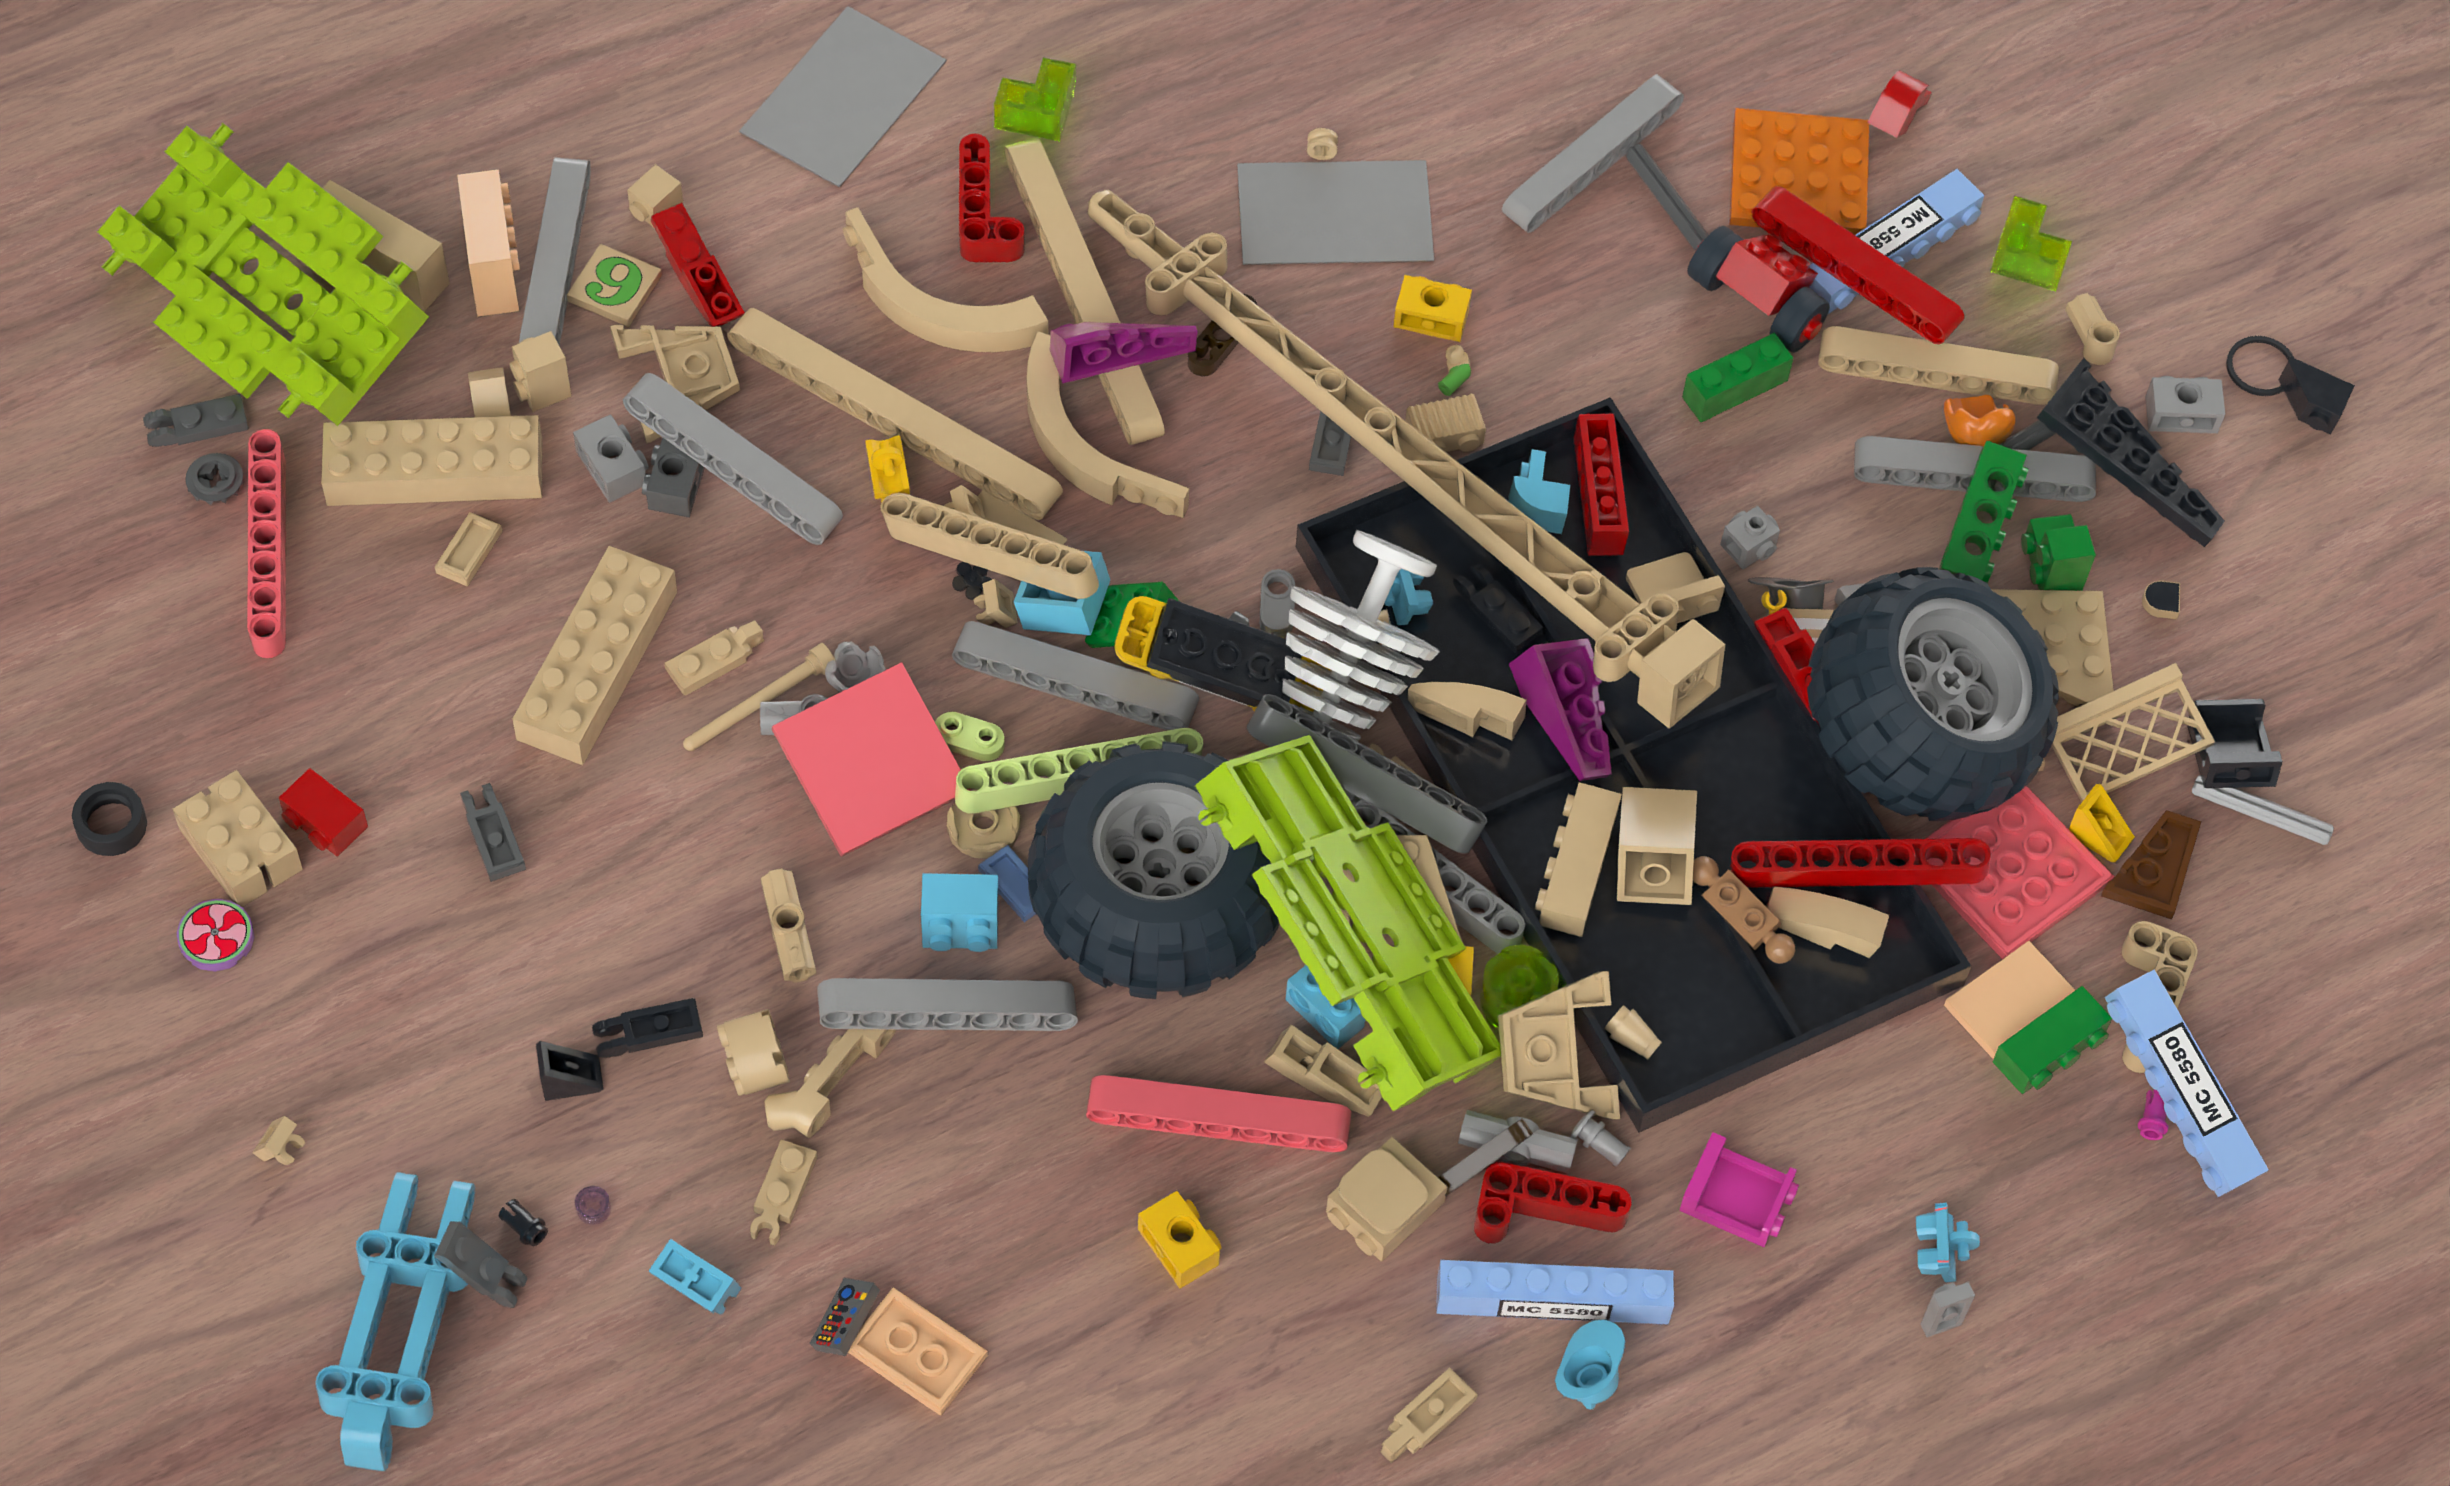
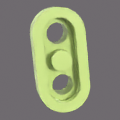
(966, 738)

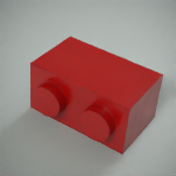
(322, 813)

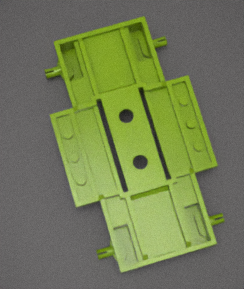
(201, 227)
(1407, 992)

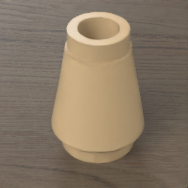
(1632, 1032)

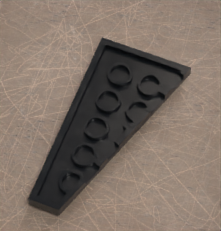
(2126, 450)

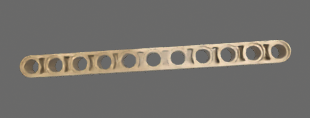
(1080, 281)
(895, 413)

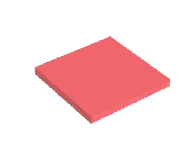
(870, 758)
(2033, 875)

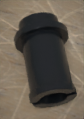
(530, 1229)

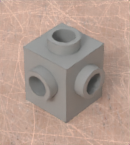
(1750, 537)

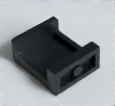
(2241, 745)

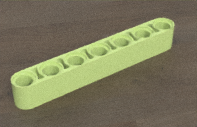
(1056, 765)

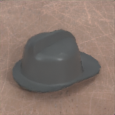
(1798, 593)

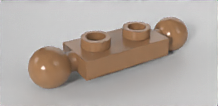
(1742, 910)

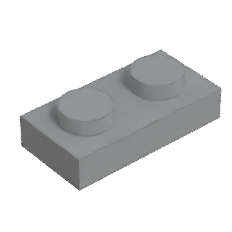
(1947, 1308)

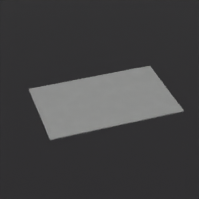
(843, 96)
(1335, 212)

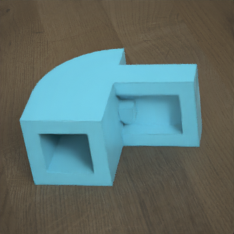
(1539, 499)

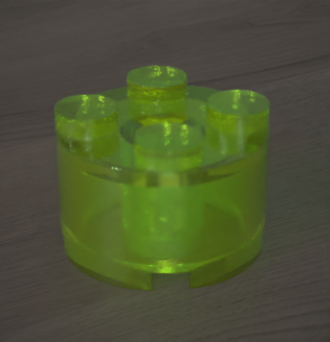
(1514, 979)

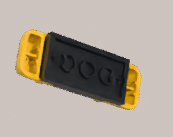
(1205, 651)

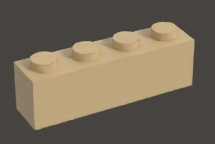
(1579, 859)

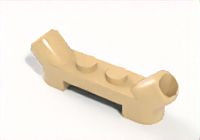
(809, 1106)

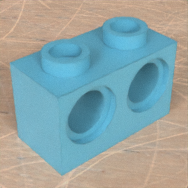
(1334, 1022)

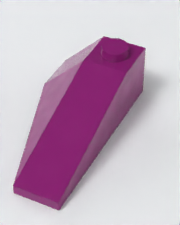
(1105, 347)
(1565, 700)

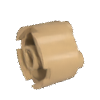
(753, 1053)

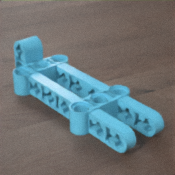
(367, 1422)

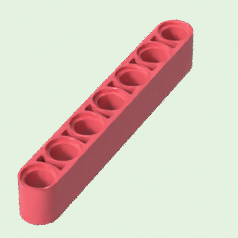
(269, 556)
(1219, 1113)

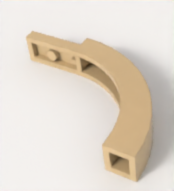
(935, 320)
(1075, 457)

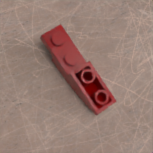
(696, 267)
(1790, 648)

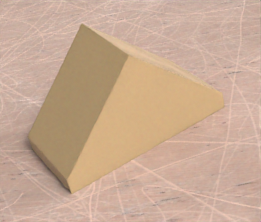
(489, 393)

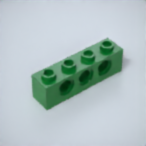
(1993, 463)

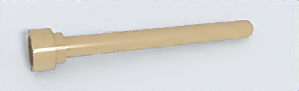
(814, 664)

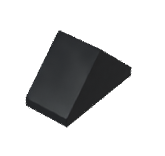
(567, 1071)

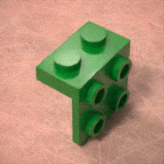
(1113, 607)

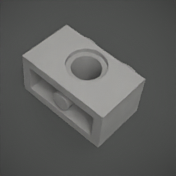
(2200, 413)
(613, 475)

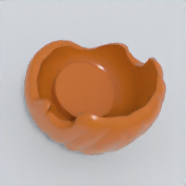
(1978, 420)

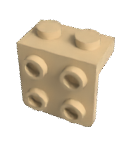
(1681, 579)

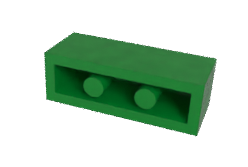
(1737, 377)
(2053, 1041)

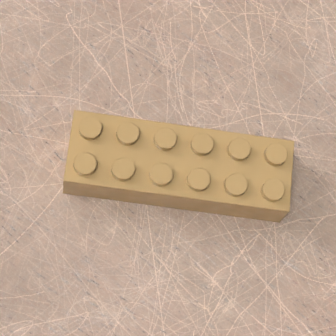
(432, 460)
(595, 655)

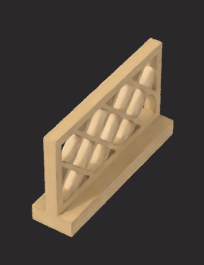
(2120, 703)

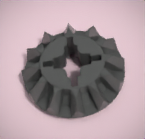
(204, 470)

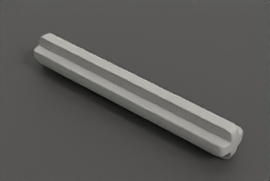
(2266, 811)

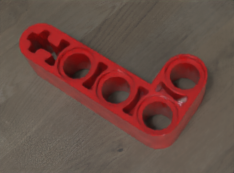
(989, 232)
(1550, 1207)

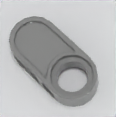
(1274, 607)

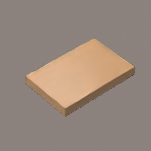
(2008, 997)
(917, 1351)

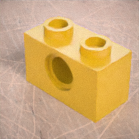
(1442, 320)
(1181, 1259)

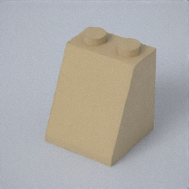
(1656, 846)

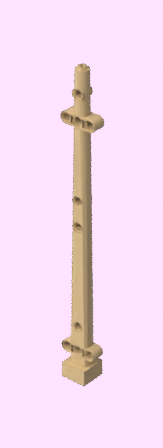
(1672, 666)

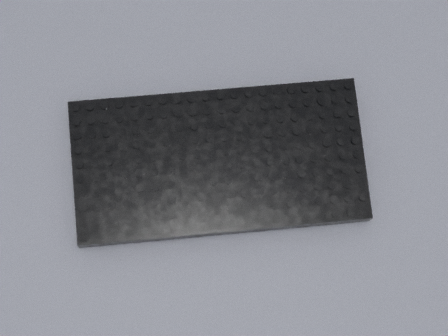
(1744, 749)

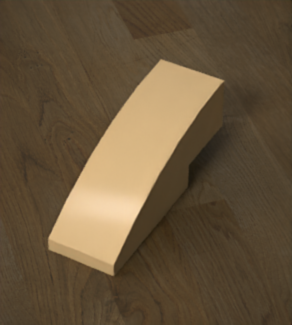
(1469, 706)
(1828, 920)
(1322, 1070)

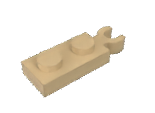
(782, 1188)

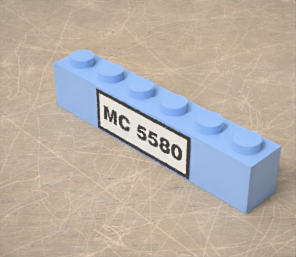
(1911, 230)
(2185, 1083)
(1555, 1292)

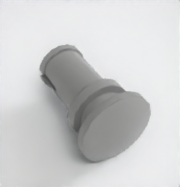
(1600, 1139)

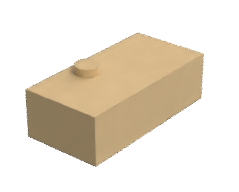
(399, 244)

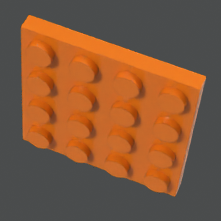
(1808, 155)

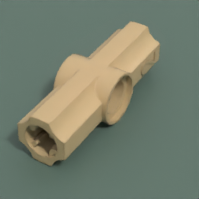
(793, 942)

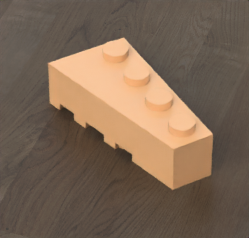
(489, 241)

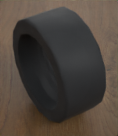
(101, 795)

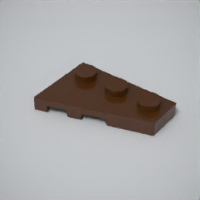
(2157, 868)

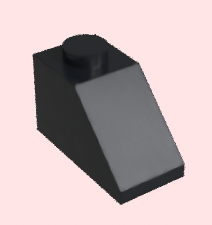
(2314, 394)

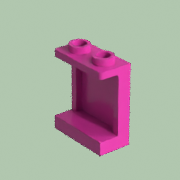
(1738, 1193)

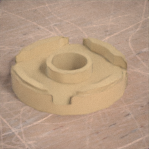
(983, 842)

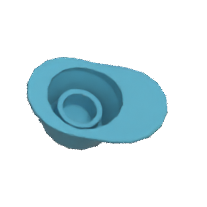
(1591, 1363)

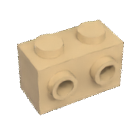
(540, 371)

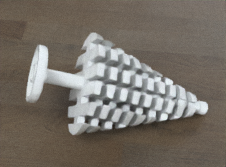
(1354, 644)

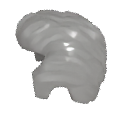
(853, 665)

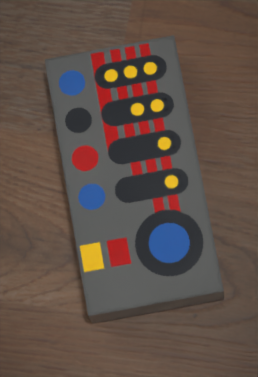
(844, 1316)

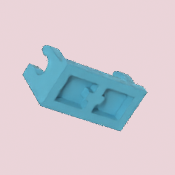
(694, 1277)

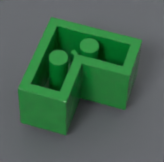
(2058, 553)

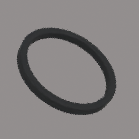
(2255, 339)

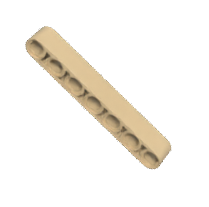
(1938, 366)
(990, 545)

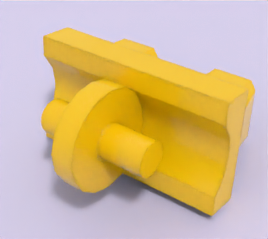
(887, 467)

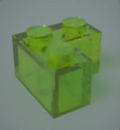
(1037, 107)
(2025, 251)

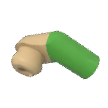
(1458, 369)

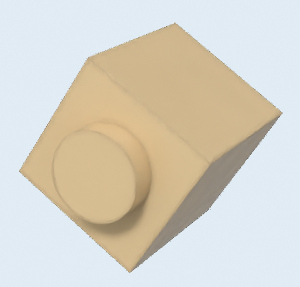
(653, 194)

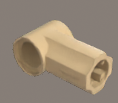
(2094, 329)

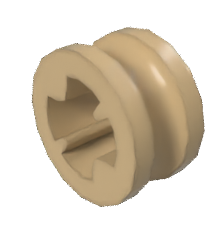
(1322, 144)

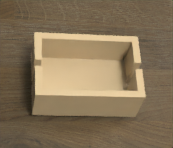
(237, 838)

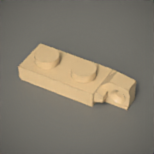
(713, 657)
(1428, 1415)

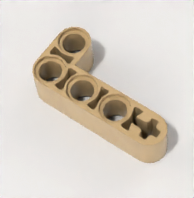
(2157, 957)

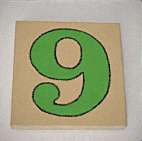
(614, 285)

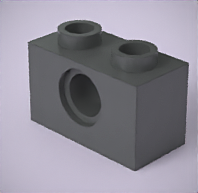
(672, 492)

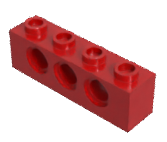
(1601, 484)

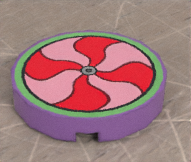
(215, 934)

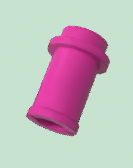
(2153, 1123)

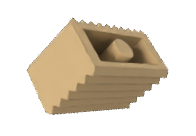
(1450, 423)

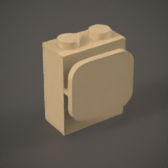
(1385, 1199)

